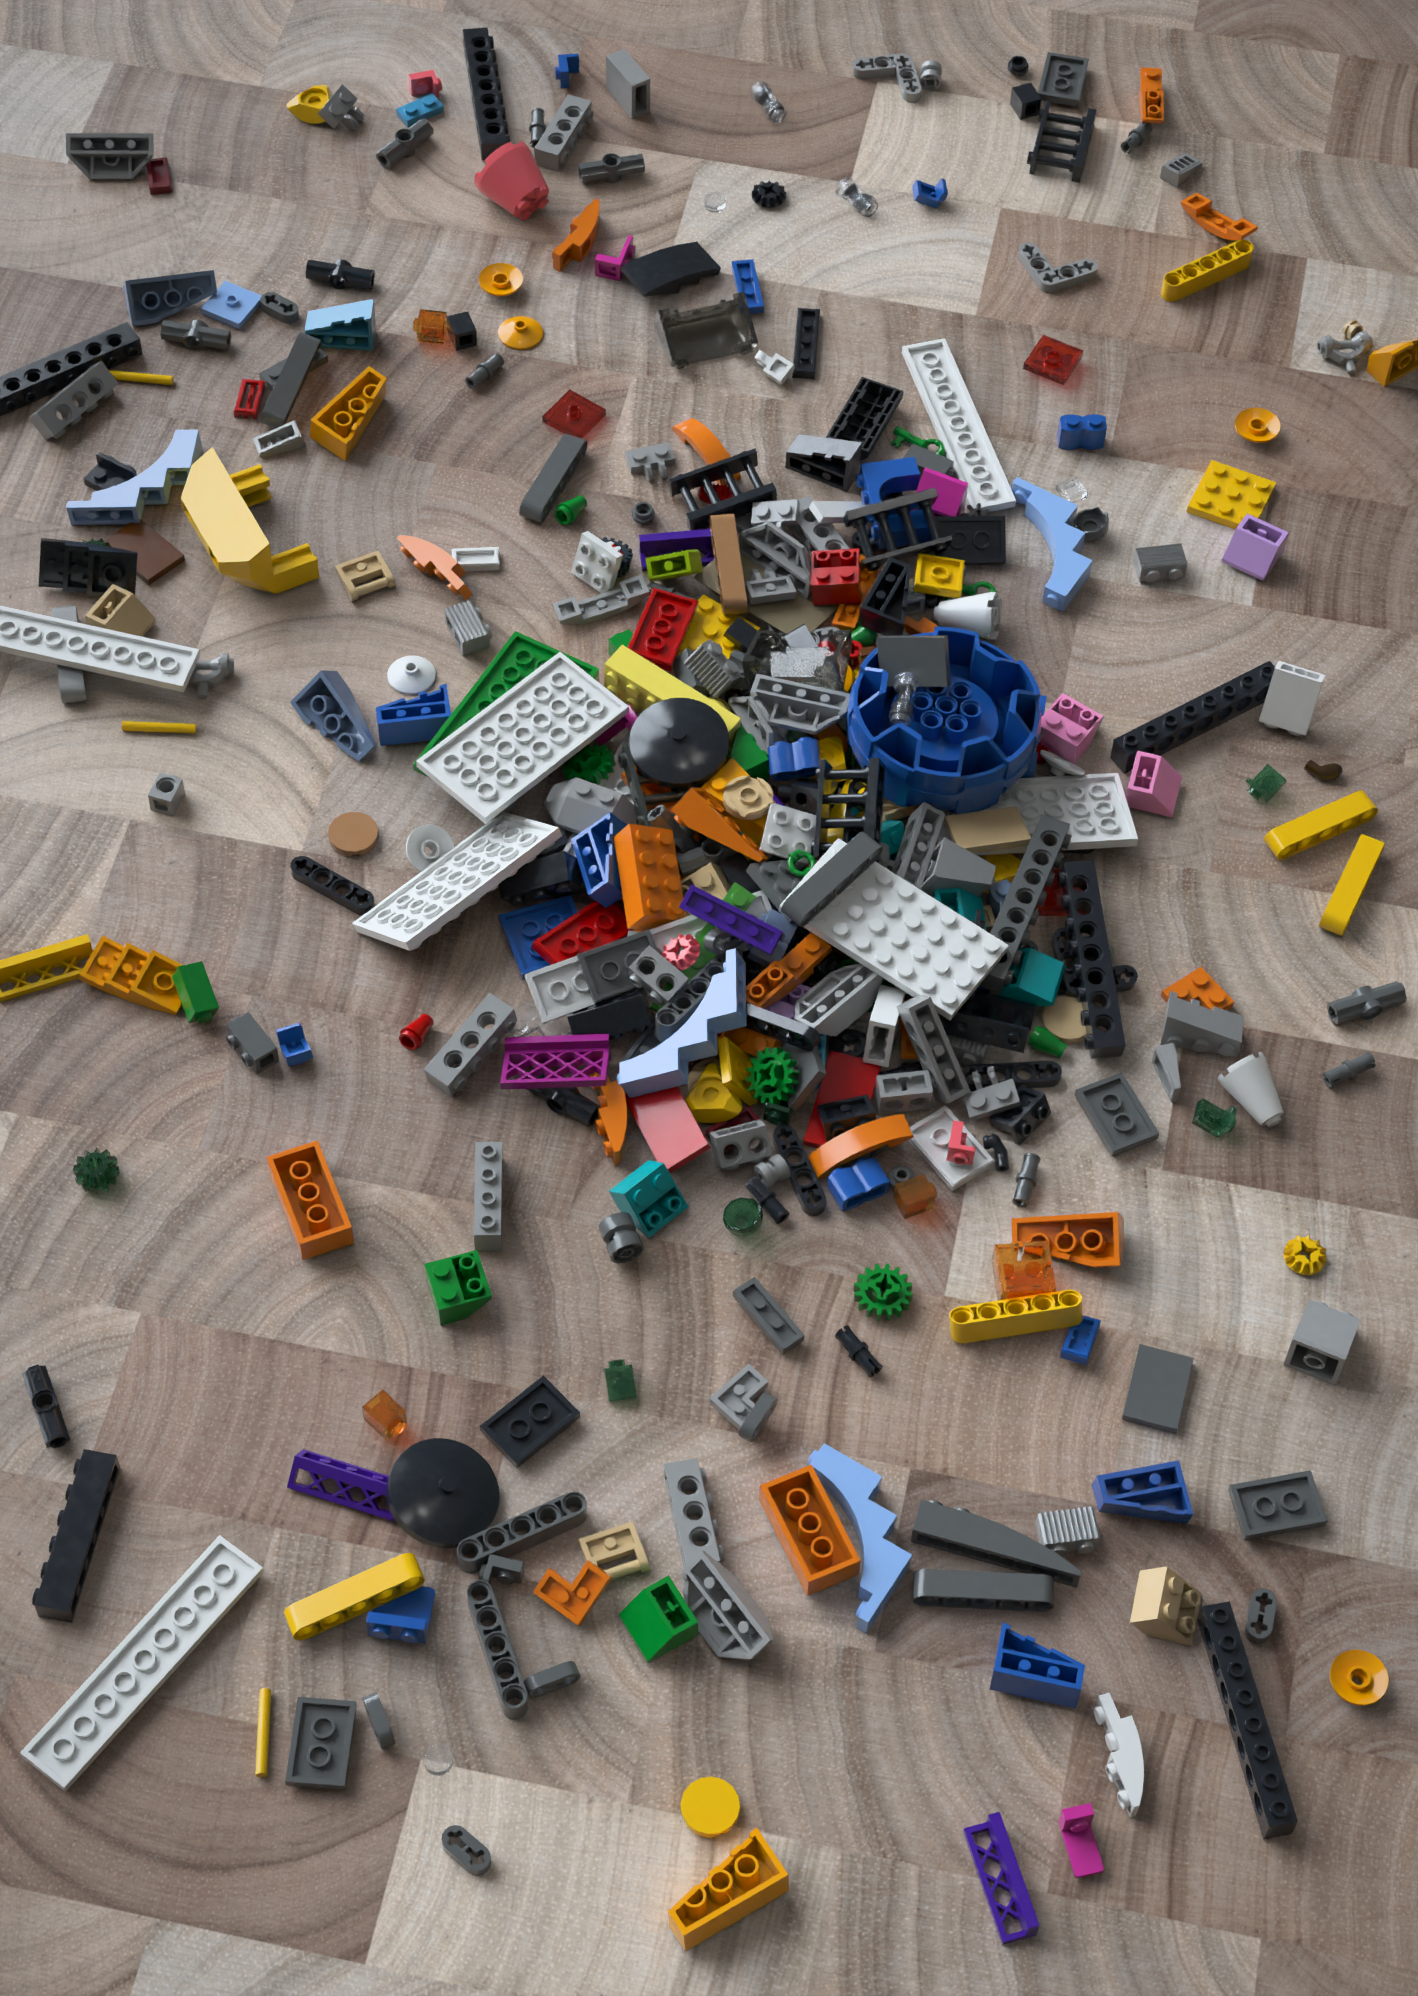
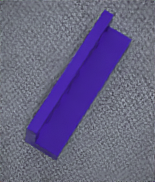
(673, 542)
(731, 920)
(341, 1473)
(1012, 1875)

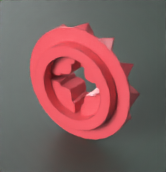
(687, 956)

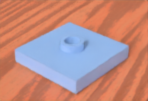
(232, 305)

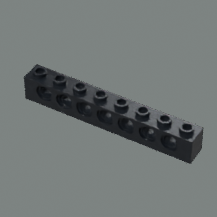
(484, 90)
(63, 367)
(1194, 717)
(1084, 876)
(1247, 1721)

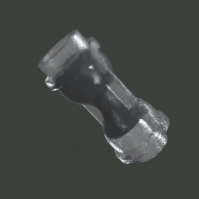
(764, 96)
(863, 202)
(902, 710)

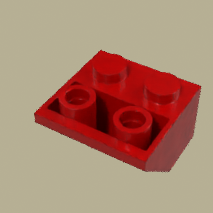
(836, 576)

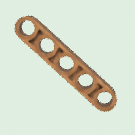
(728, 564)

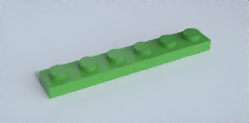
(736, 896)

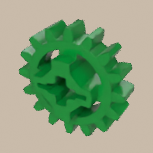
(590, 764)
(772, 1075)
(869, 1290)

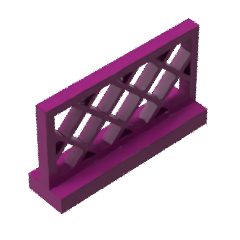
(552, 1052)

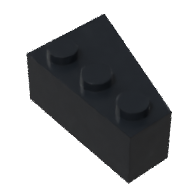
(825, 460)
(887, 600)
(544, 879)
(613, 1016)

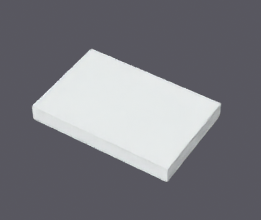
(932, 1143)

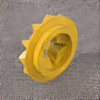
(1301, 1264)

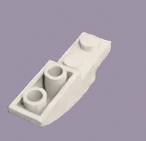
(1126, 1762)

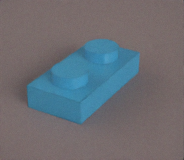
(417, 110)

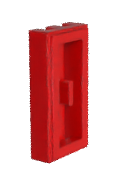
(238, 410)

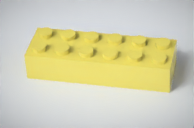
(644, 684)

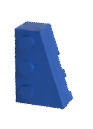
(598, 859)
(1145, 1492)
(1035, 1671)

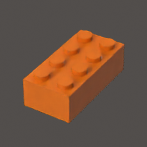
(648, 876)
(310, 1200)
(809, 1530)

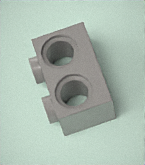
(663, 972)
(903, 1092)
(740, 1137)

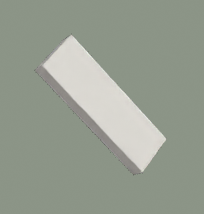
(833, 510)

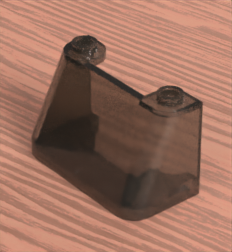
(706, 332)
(807, 665)

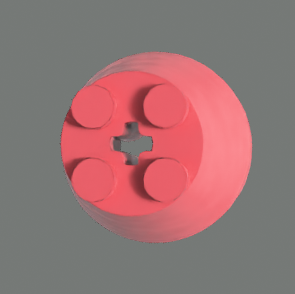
(513, 180)

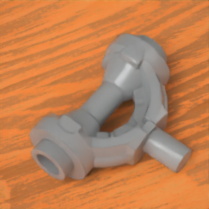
(1330, 349)
(220, 667)

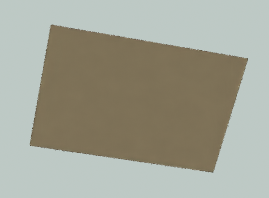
(782, 614)

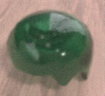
(743, 1216)

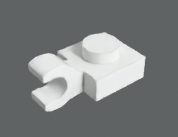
(775, 368)

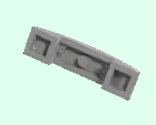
(604, 605)

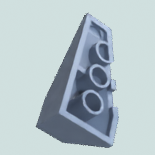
(159, 297)
(333, 711)

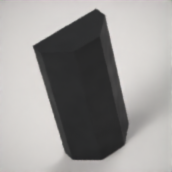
(866, 414)

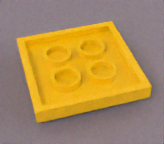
(1230, 494)
(711, 624)

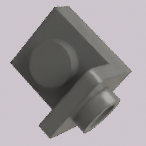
(502, 1568)

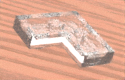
(530, 1021)

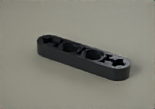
(334, 883)
(781, 1028)
(1010, 1071)
(803, 1168)

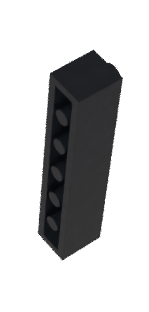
(76, 1536)

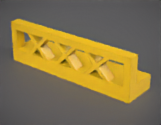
(42, 962)

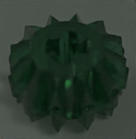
(96, 1170)

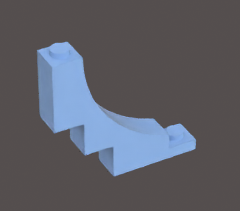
(153, 486)
(1054, 520)
(719, 1011)
(882, 1561)

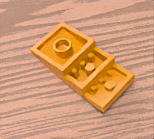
(133, 975)

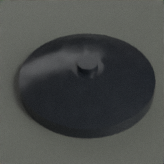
(679, 743)
(442, 1492)

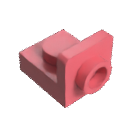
(424, 83)
(957, 1150)

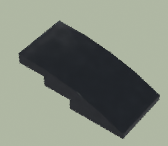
(670, 268)
(86, 567)

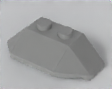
(110, 154)
(775, 549)
(798, 704)
(754, 723)
(580, 803)
(838, 999)
(724, 1610)

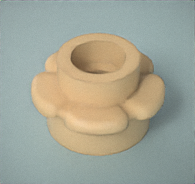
(1351, 329)

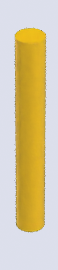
(142, 377)
(159, 727)
(263, 1732)

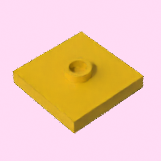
(939, 575)
(733, 1070)

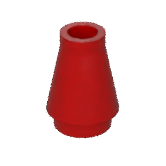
(415, 1033)

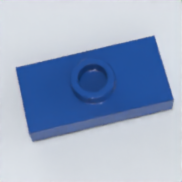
(1080, 1340)

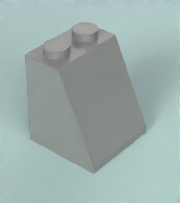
(957, 868)
(1322, 1342)

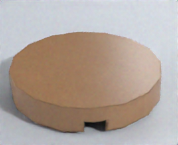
(353, 834)

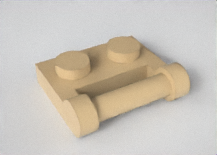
(364, 569)
(615, 1544)

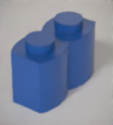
(1081, 432)
(794, 759)
(858, 1183)

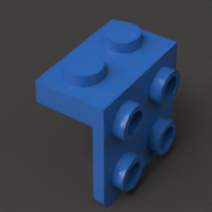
(404, 1617)

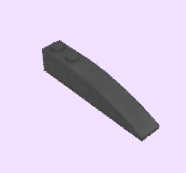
(988, 1541)

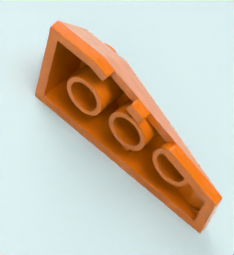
(705, 815)
(1079, 1238)

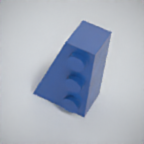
(413, 719)

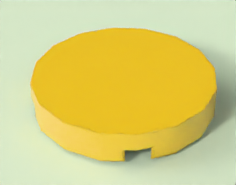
(710, 1806)

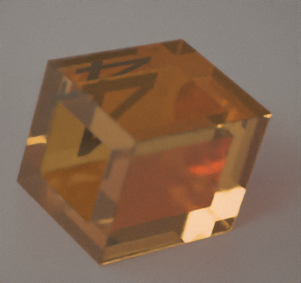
(431, 326)
(915, 1196)
(385, 1415)

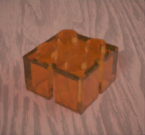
(1026, 1276)

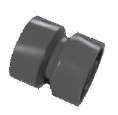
(621, 1237)

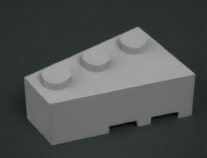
(1201, 1028)

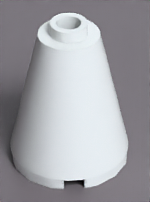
(972, 613)
(1254, 1089)

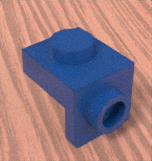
(566, 64)
(930, 194)
(293, 1044)

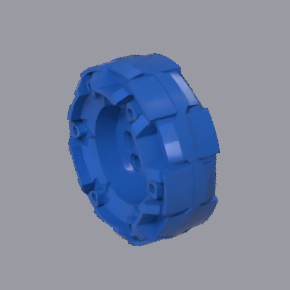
(964, 737)

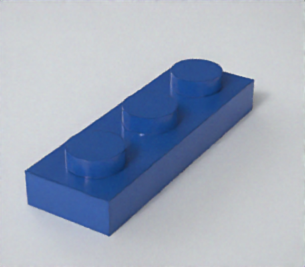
(747, 282)

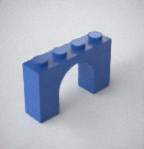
(890, 477)

